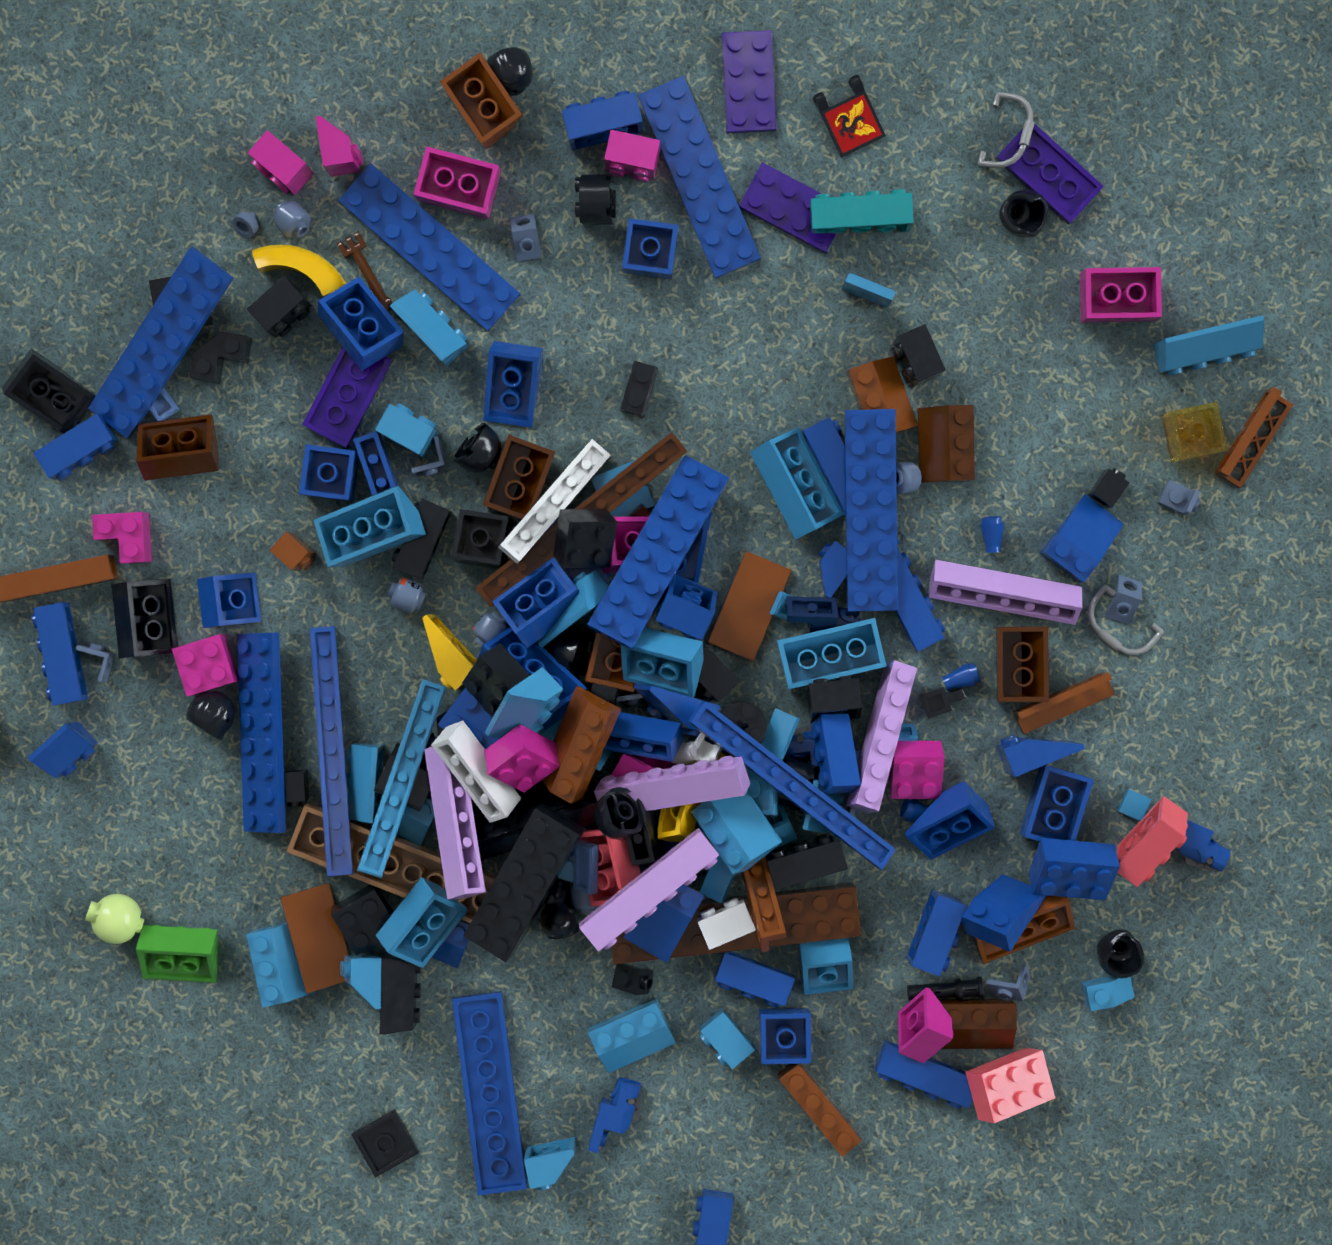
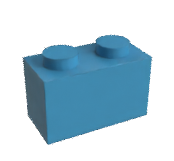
(726, 1038)

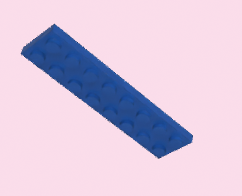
(699, 177)
(429, 247)
(161, 342)
(871, 510)
(658, 552)
(261, 732)
(489, 1093)

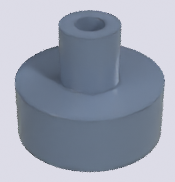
(246, 224)

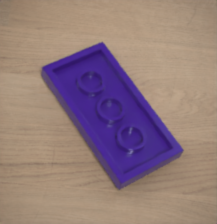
(749, 81)
(1052, 174)
(784, 205)
(345, 398)

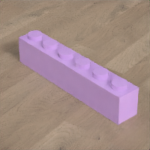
(1005, 592)
(882, 735)
(682, 783)
(454, 830)
(648, 890)

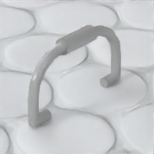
(1025, 136)
(1108, 638)

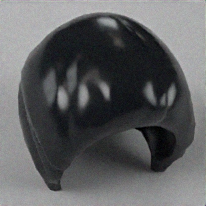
(512, 69)
(1030, 213)
(212, 713)
(1120, 961)

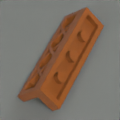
(1248, 432)
(1064, 702)
(763, 904)

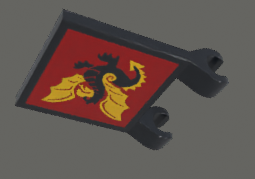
(852, 121)

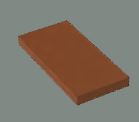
(748, 606)
(315, 936)

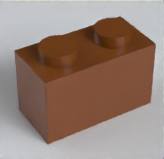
(293, 552)

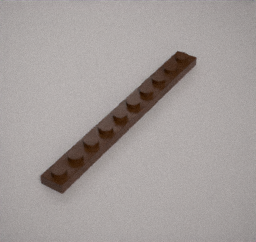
(608, 497)

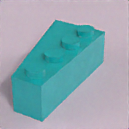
(862, 212)

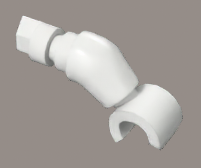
(696, 751)

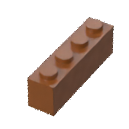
(819, 1108)

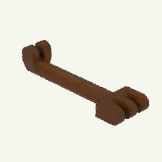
(355, 251)

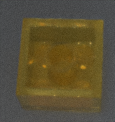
(1194, 432)

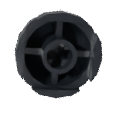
(480, 450)
(571, 650)
(619, 814)

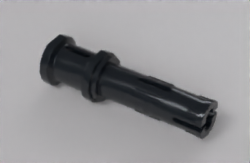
(957, 989)

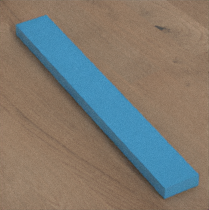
(776, 741)
(401, 779)

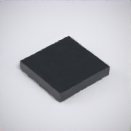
(385, 1143)

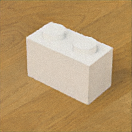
(725, 923)

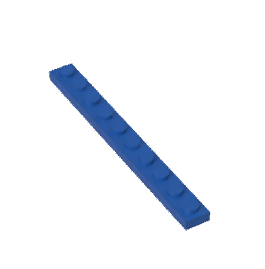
(331, 752)
(791, 785)

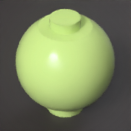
(115, 918)

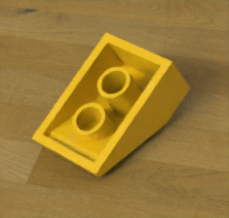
(450, 655)

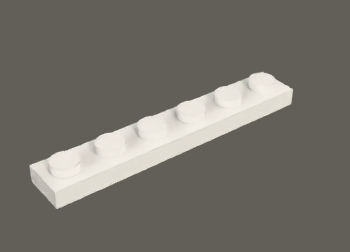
(554, 499)

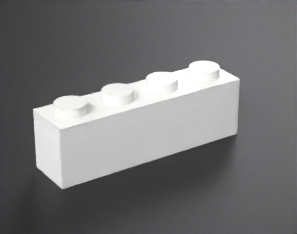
(467, 762)

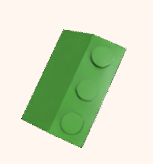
(178, 953)

